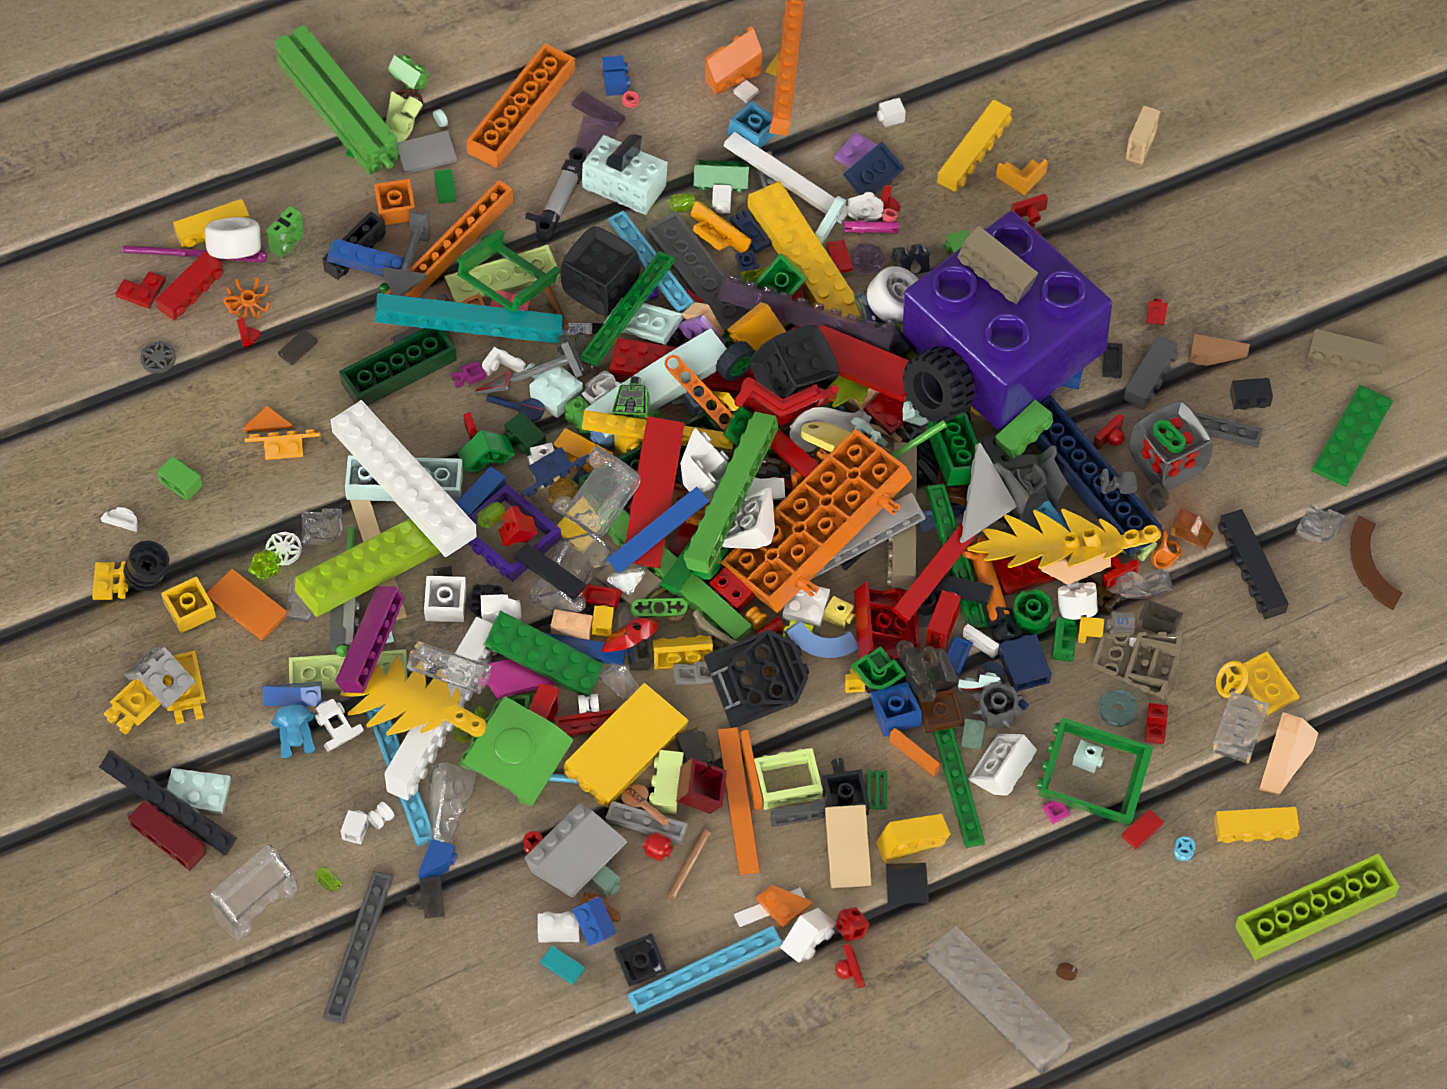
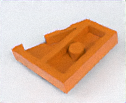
(782, 905)

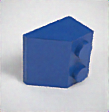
(896, 708)

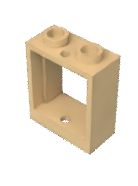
(1142, 135)

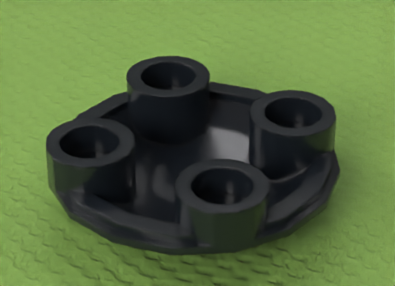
(474, 598)

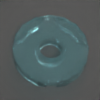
(1114, 717)

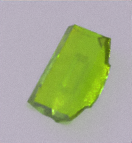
(327, 879)

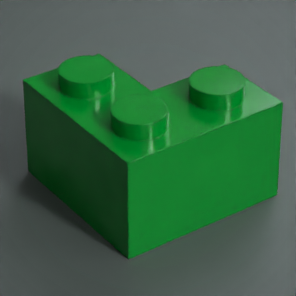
(485, 448)

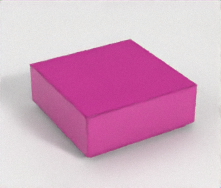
(1056, 811)

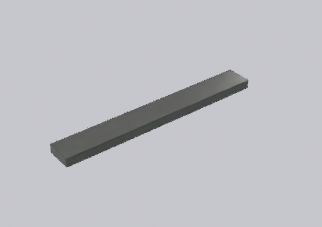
(358, 947)

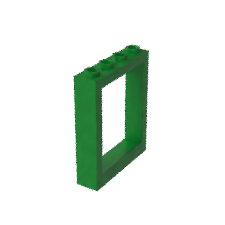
(1143, 754)

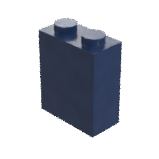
(1024, 662)

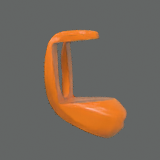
(1162, 556)

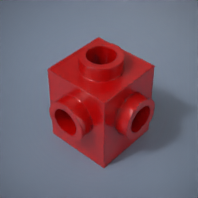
(851, 924)

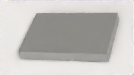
(426, 152)

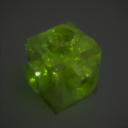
(265, 564)

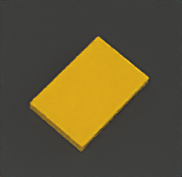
(1268, 683)

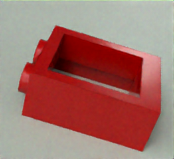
(943, 620)
(546, 702)

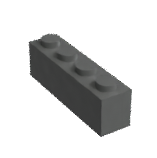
(1150, 372)

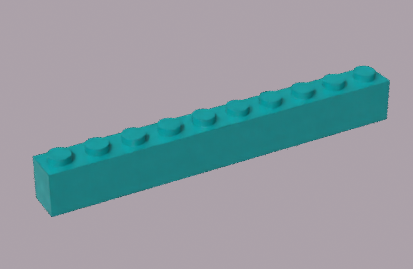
(468, 318)

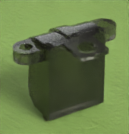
(926, 670)

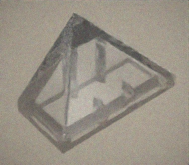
(628, 579)
(619, 680)

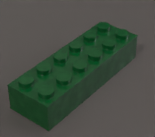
(398, 365)

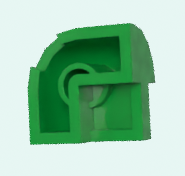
(878, 670)

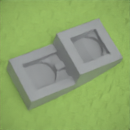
(691, 674)

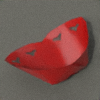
(619, 641)

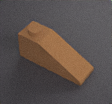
(1214, 350)

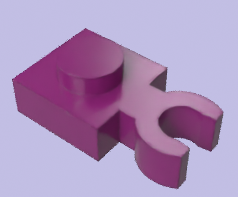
(470, 373)

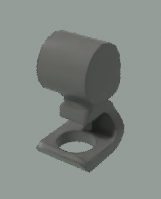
(1126, 482)

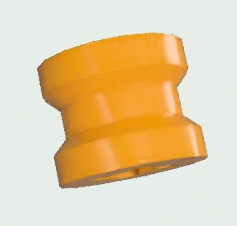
(756, 618)

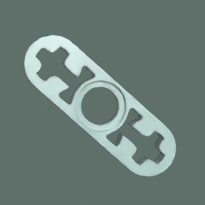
(830, 218)

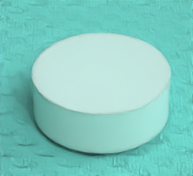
(440, 118)

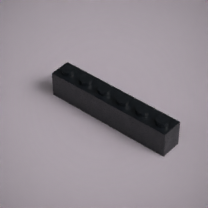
(1253, 564)

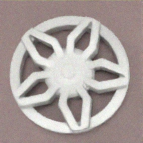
(284, 548)

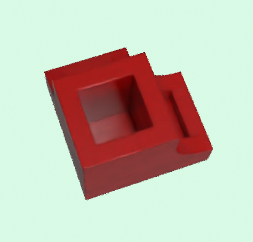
(516, 527)

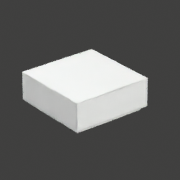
(746, 91)

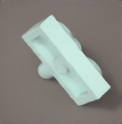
(862, 426)

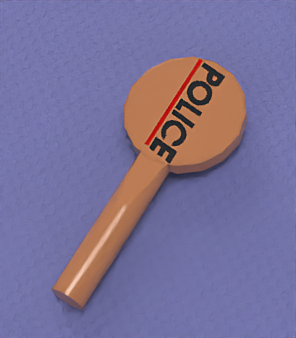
(638, 796)

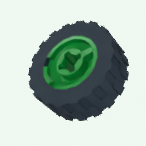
(735, 361)

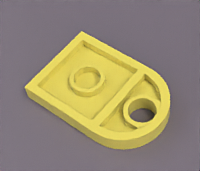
(823, 434)

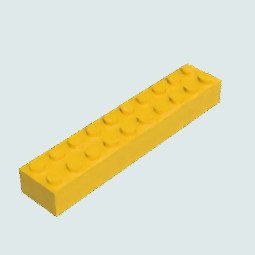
(796, 240)

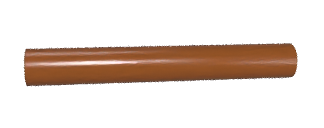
(555, 305)

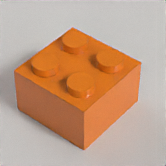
(394, 201)

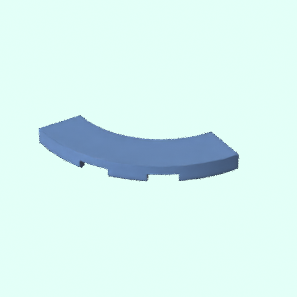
(821, 646)

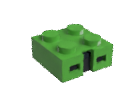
(285, 232)

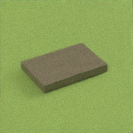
(646, 588)

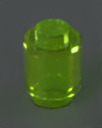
(681, 202)
(490, 515)

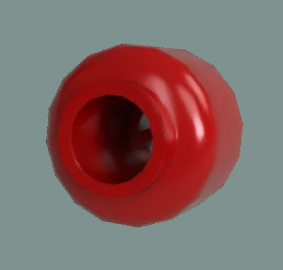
(657, 846)

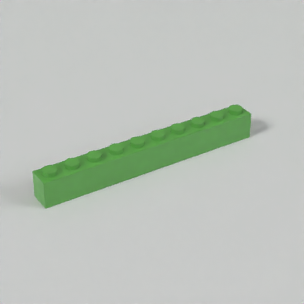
(731, 492)
(694, 592)

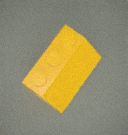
(680, 651)

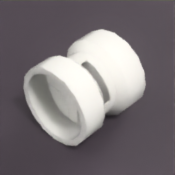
(588, 704)
(380, 815)

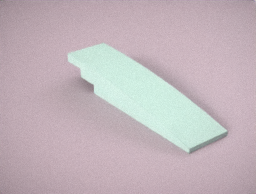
(698, 354)

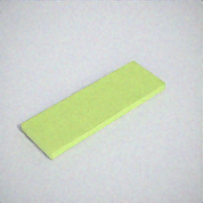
(501, 275)
(326, 668)

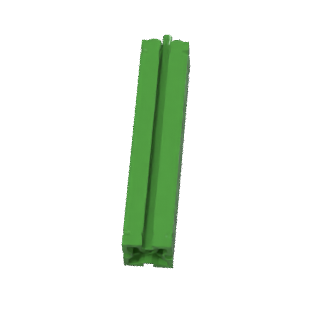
(337, 100)

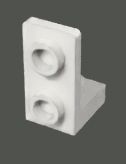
(499, 357)

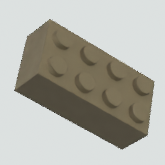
(997, 265)

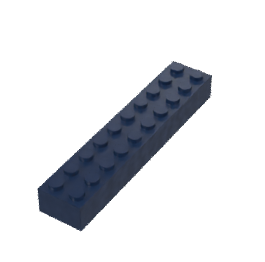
(1082, 469)

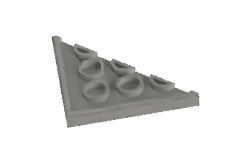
(986, 496)

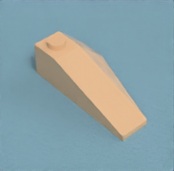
(1290, 749)

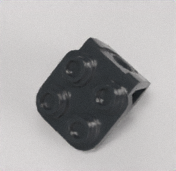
(917, 252)

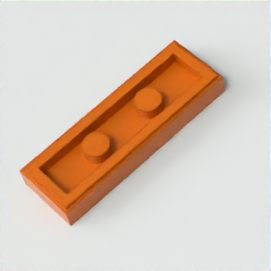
(914, 752)

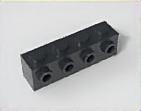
(366, 234)

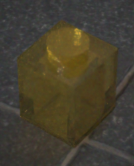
(562, 487)

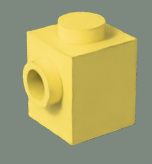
(839, 613)

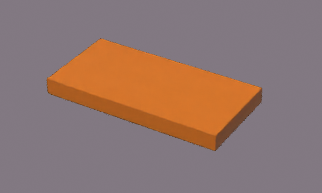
(247, 604)

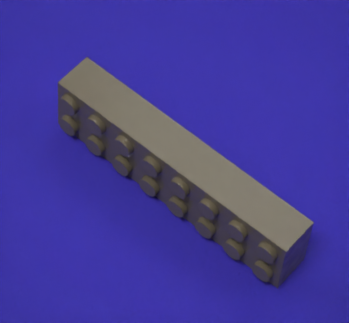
(902, 546)

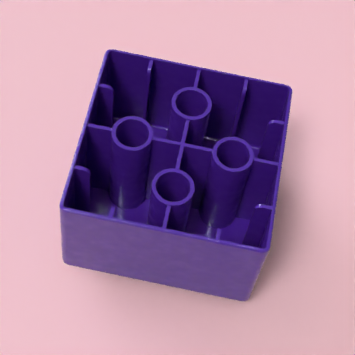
(1011, 348)

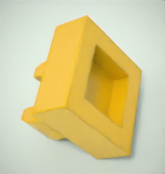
(853, 683)

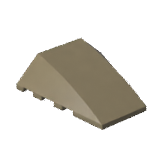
(1141, 659)

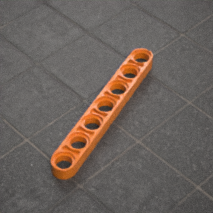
(695, 381)

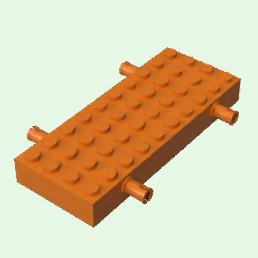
(820, 519)

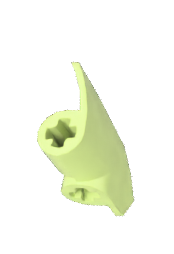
(402, 115)

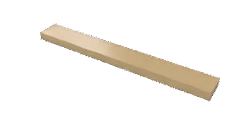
(368, 529)

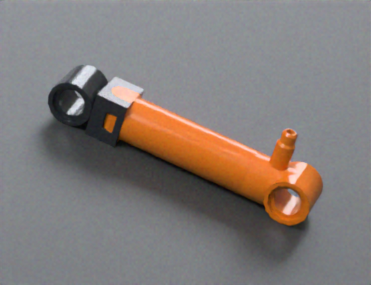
(998, 614)

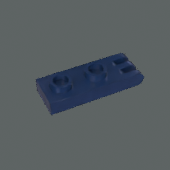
(752, 230)

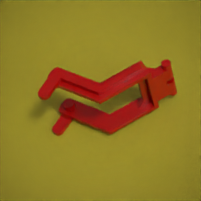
(787, 409)

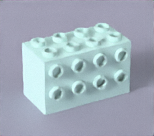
(634, 187)

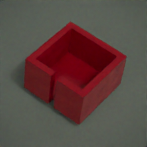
(701, 790)

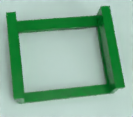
(487, 248)

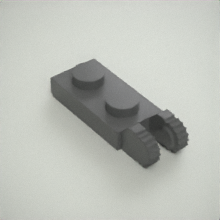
(797, 814)

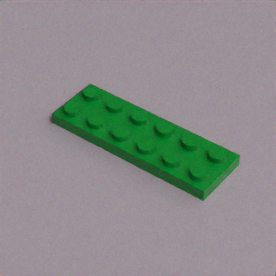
(1352, 435)
(543, 654)

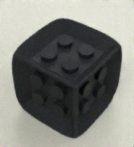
(599, 270)
(795, 362)

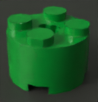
(1032, 611)

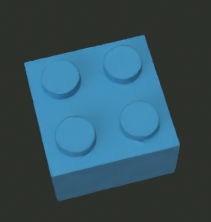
(752, 124)

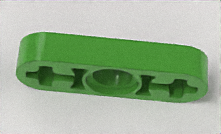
(644, 603)

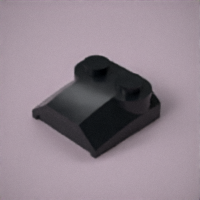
(640, 960)

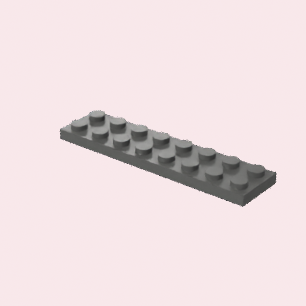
(694, 266)

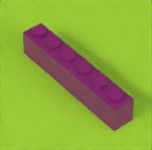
(370, 639)

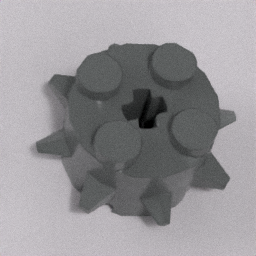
(998, 705)

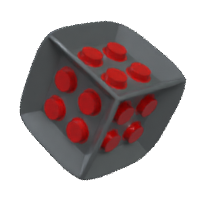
(1157, 461)

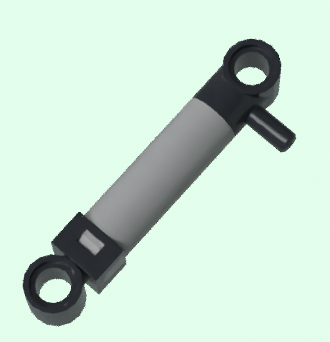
(571, 175)

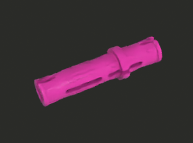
(871, 227)

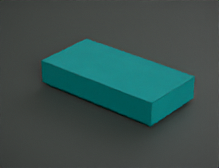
(562, 965)

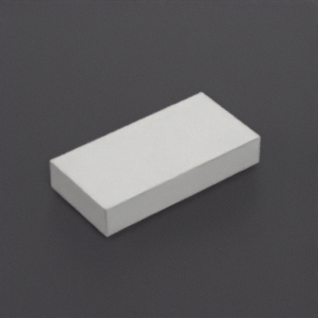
(980, 641)

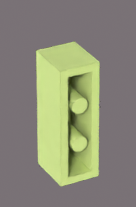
(666, 781)

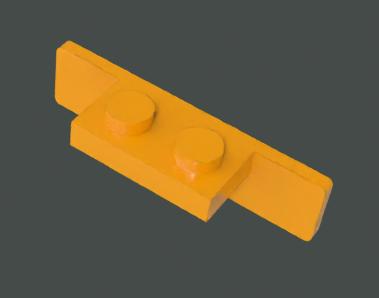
(717, 230)
(283, 446)

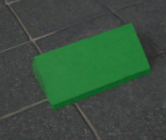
(783, 276)

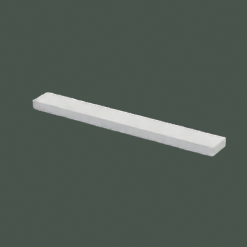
(780, 172)

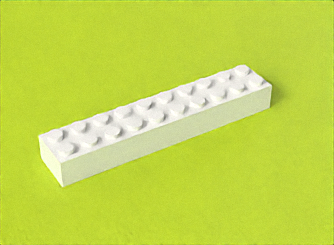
(403, 478)
(419, 749)

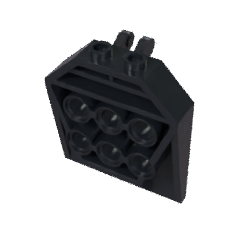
(734, 695)

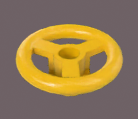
(1233, 680)

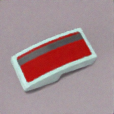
(971, 685)

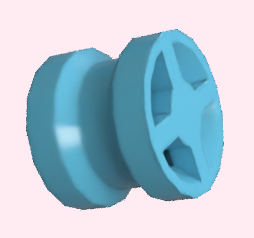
(1187, 844)

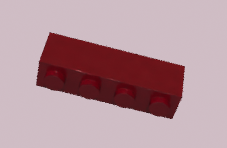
(167, 835)

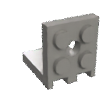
(153, 668)

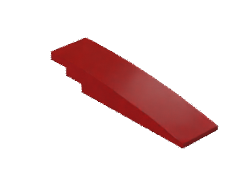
(657, 473)

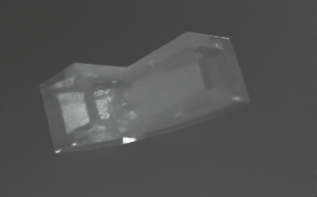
(1139, 587)

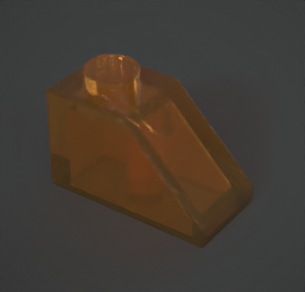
(1191, 529)

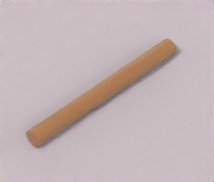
(689, 864)

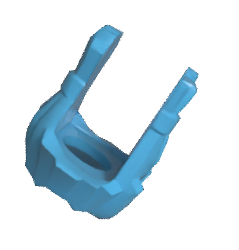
(294, 728)

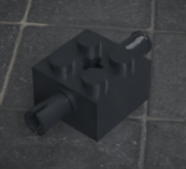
(844, 783)

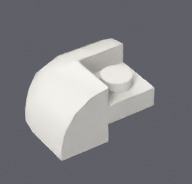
(599, 386)
(494, 603)

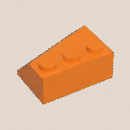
(734, 63)

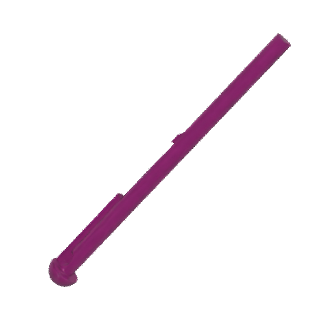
(258, 257)

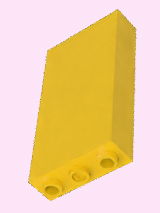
(625, 745)

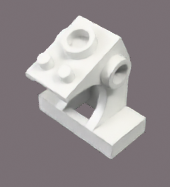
(340, 734)

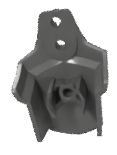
(1028, 478)

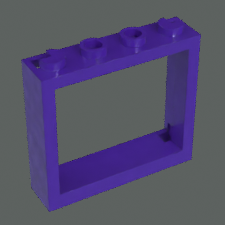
(552, 532)

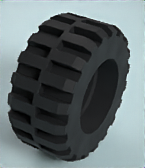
(952, 376)

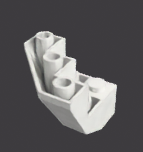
(702, 465)

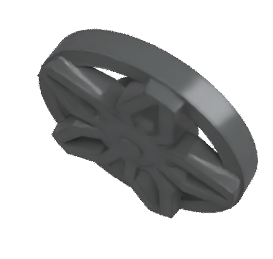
(158, 357)

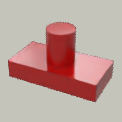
(1031, 207)

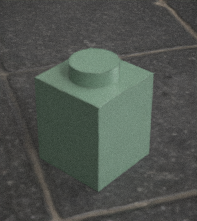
(973, 734)
(605, 882)

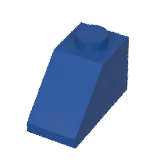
(437, 859)

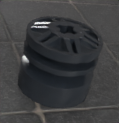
(146, 565)

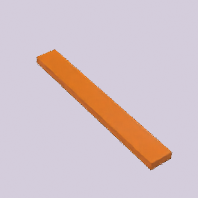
(738, 801)

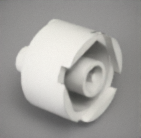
(1077, 600)

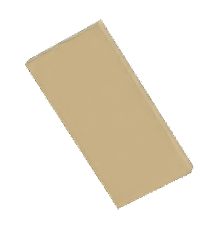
(848, 846)

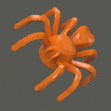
(247, 299)

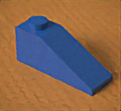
(295, 693)

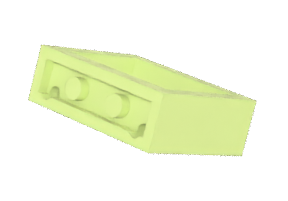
(793, 795)

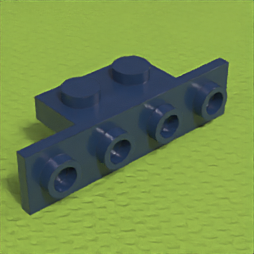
(550, 467)

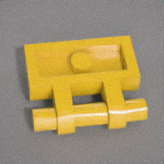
(104, 581)

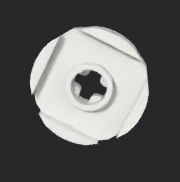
(865, 207)

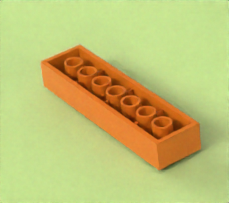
(520, 105)

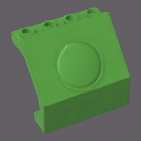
(517, 750)

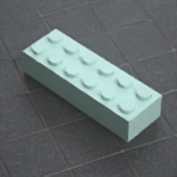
(362, 486)

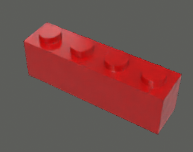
(189, 286)

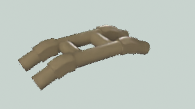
(718, 638)

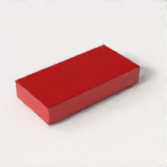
(602, 595)
(1142, 829)

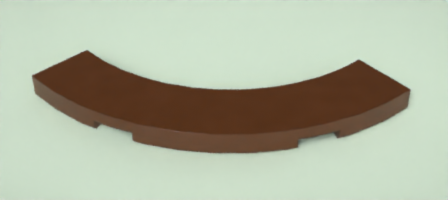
(1365, 567)

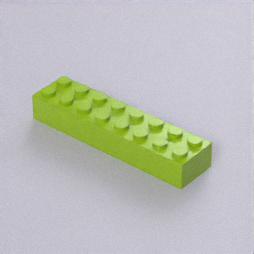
(364, 567)
(1316, 906)

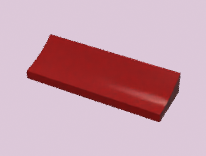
(867, 364)

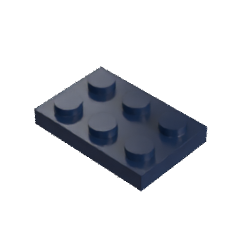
(874, 170)

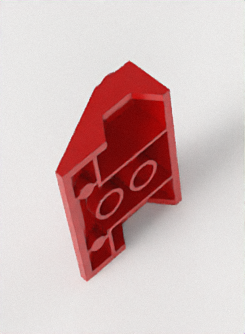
(879, 624)

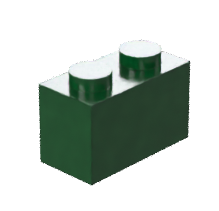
(524, 433)

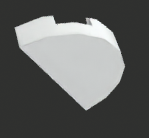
(122, 518)

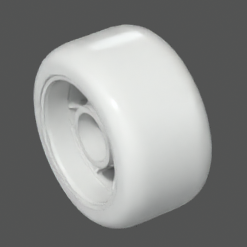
(233, 238)
(886, 293)

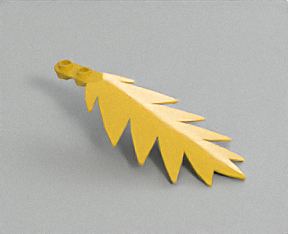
(1056, 543)
(419, 702)

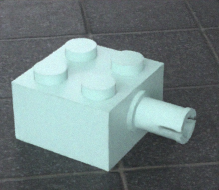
(555, 389)

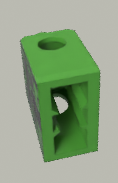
(632, 400)

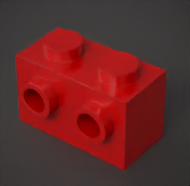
(732, 590)

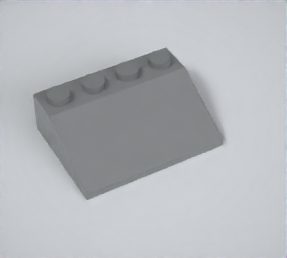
(575, 850)

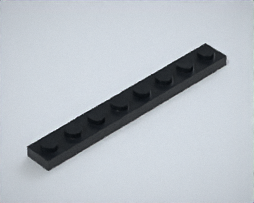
(168, 802)

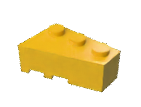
(912, 836)

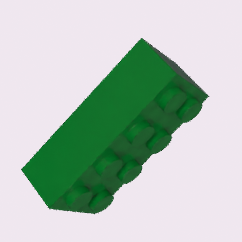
(955, 449)

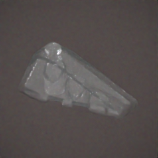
(448, 794)

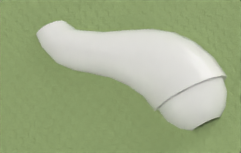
(823, 414)

